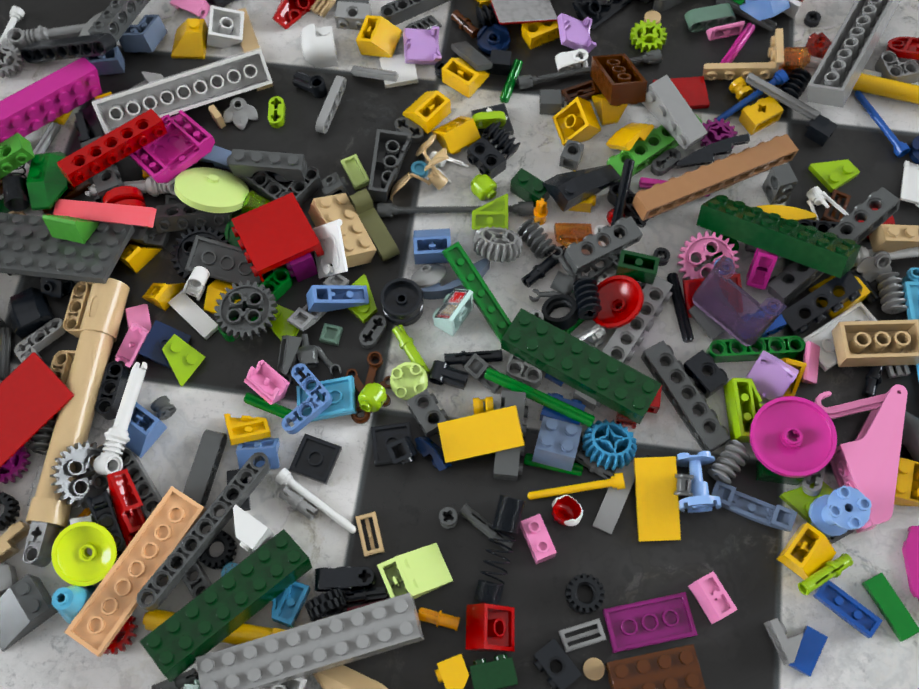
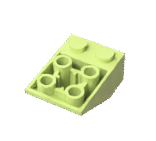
(415, 572)

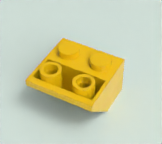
(378, 37)
(462, 76)
(429, 110)
(907, 483)
(806, 551)

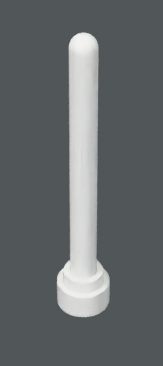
(16, 14)
(285, 478)

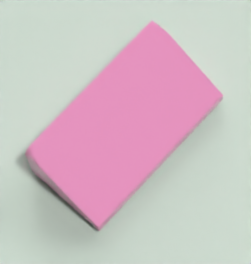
(725, 30)
(139, 316)
(811, 358)

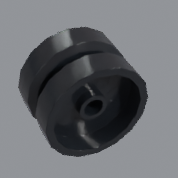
(402, 301)

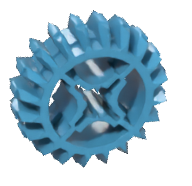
(613, 439)

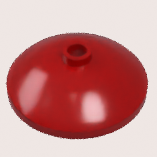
(618, 292)

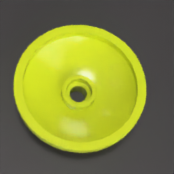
(71, 555)

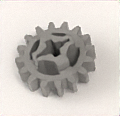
(10, 60)

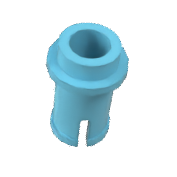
(912, 275)

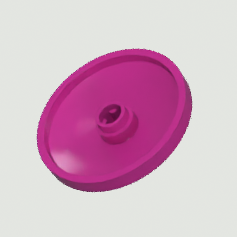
(793, 437)

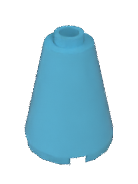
(71, 599)

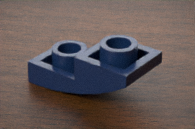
(427, 447)

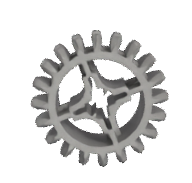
(497, 244)

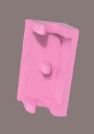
(193, 6)
(131, 344)
(267, 382)
(712, 597)

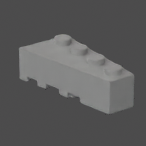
(673, 112)

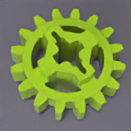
(648, 35)

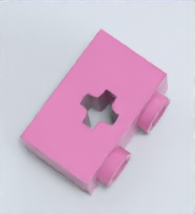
(538, 539)

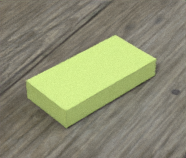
(355, 172)

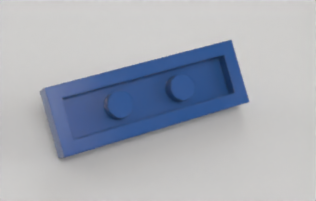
(848, 608)

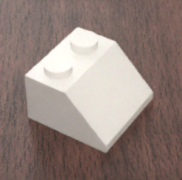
(224, 27)
(250, 531)

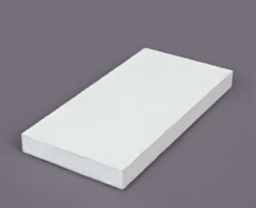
(824, 338)

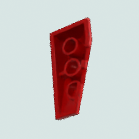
(291, 11)

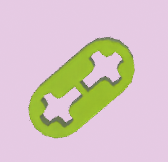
(272, 112)
(484, 119)

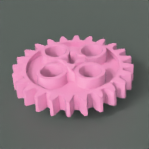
(698, 248)

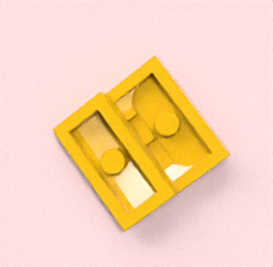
(628, 135)

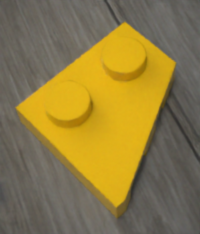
(246, 428)

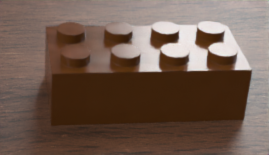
(618, 79)
(657, 670)

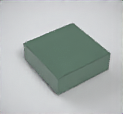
(331, 334)

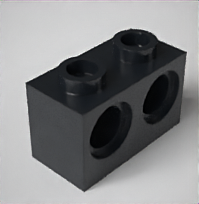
(489, 156)

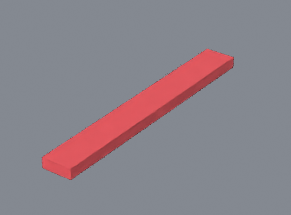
(106, 212)

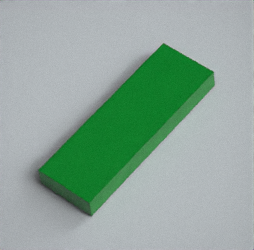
(891, 607)

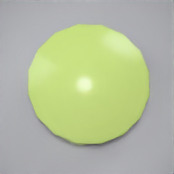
(408, 380)

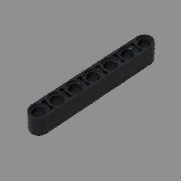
(68, 48)

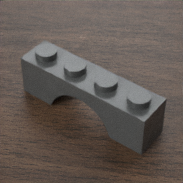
(288, 165)

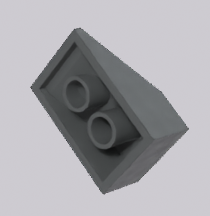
(23, 609)

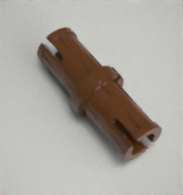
(471, 29)

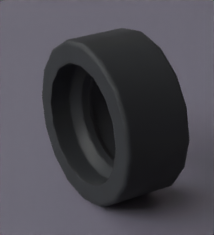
(561, 301)

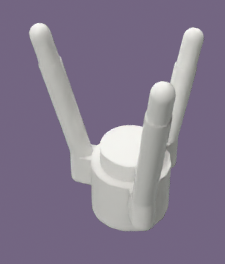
(441, 164)
(818, 197)
(593, 334)

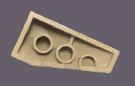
(345, 678)

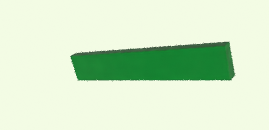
(482, 295)

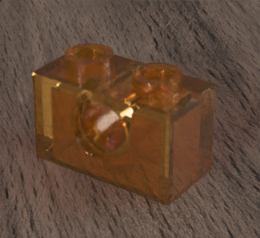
(795, 58)

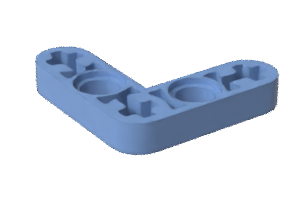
(312, 401)

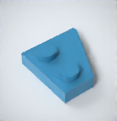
(289, 604)

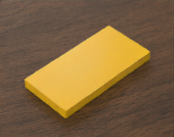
(481, 434)
(655, 499)

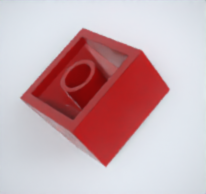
(489, 628)

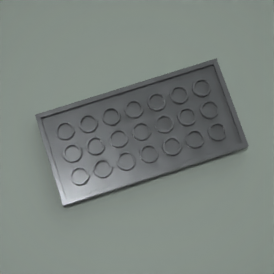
(32, 251)

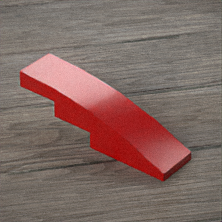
(126, 503)

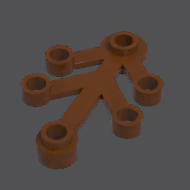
(369, 379)

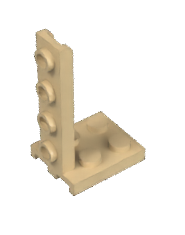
(764, 70)

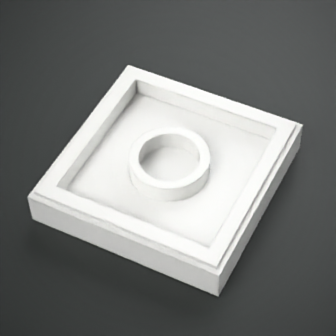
(406, 72)

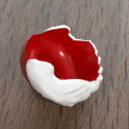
(567, 510)

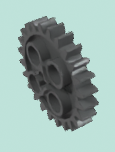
(245, 310)
(80, 456)

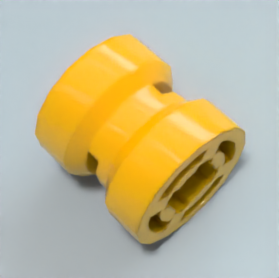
(740, 88)
(478, 405)

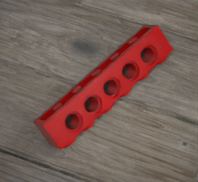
(112, 147)

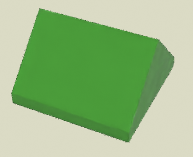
(70, 227)

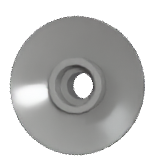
(429, 275)

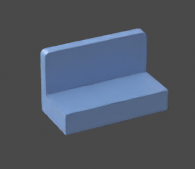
(267, 446)

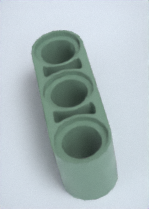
(710, 16)

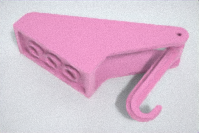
(873, 457)

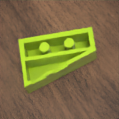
(741, 405)

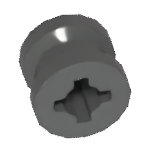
(163, 408)

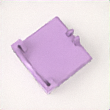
(575, 33)
(421, 46)
(771, 376)

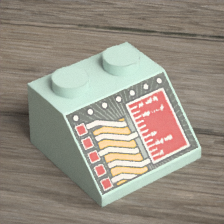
(453, 311)

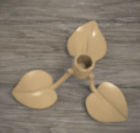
(435, 176)

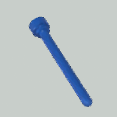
(779, 77)
(900, 148)

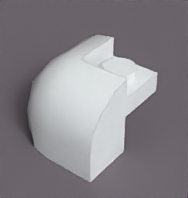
(319, 46)

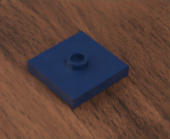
(157, 339)

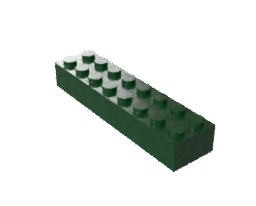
(779, 235)
(580, 365)
(226, 605)

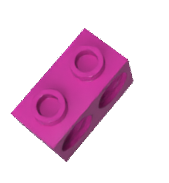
(761, 269)

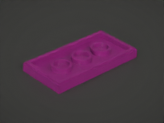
(649, 622)

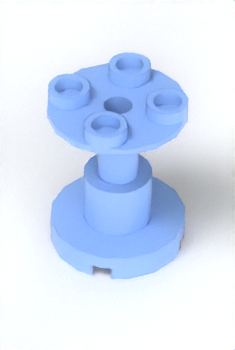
(701, 499)
(840, 511)

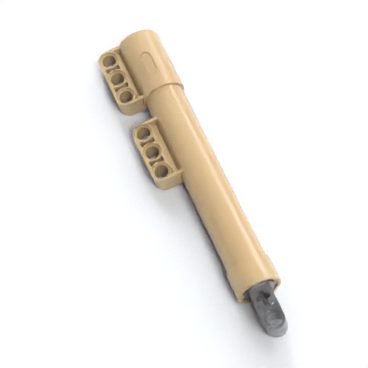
(95, 319)

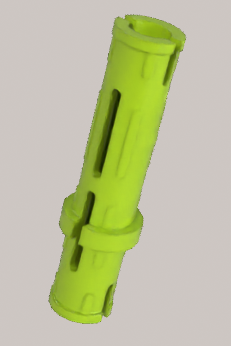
(407, 345)
(831, 570)

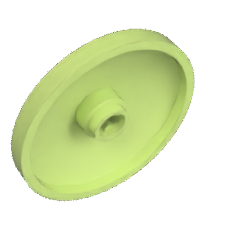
(211, 190)

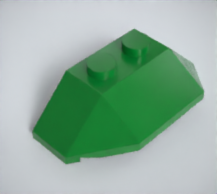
(45, 180)

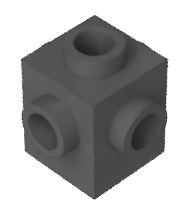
(334, 185)

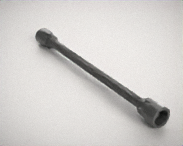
(528, 81)
(387, 210)

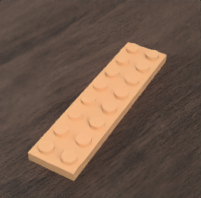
(117, 593)

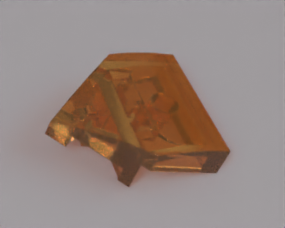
(571, 232)

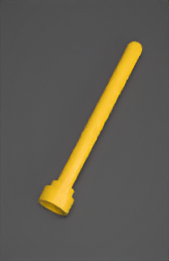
(615, 481)

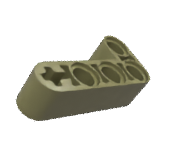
(373, 224)

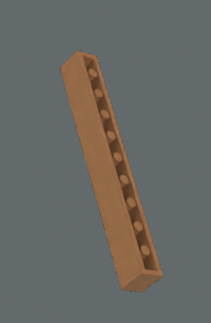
(713, 177)

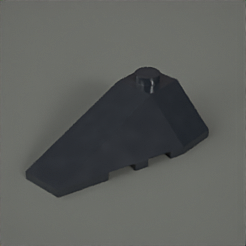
(576, 186)

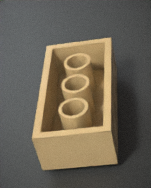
(356, 241)
(877, 343)

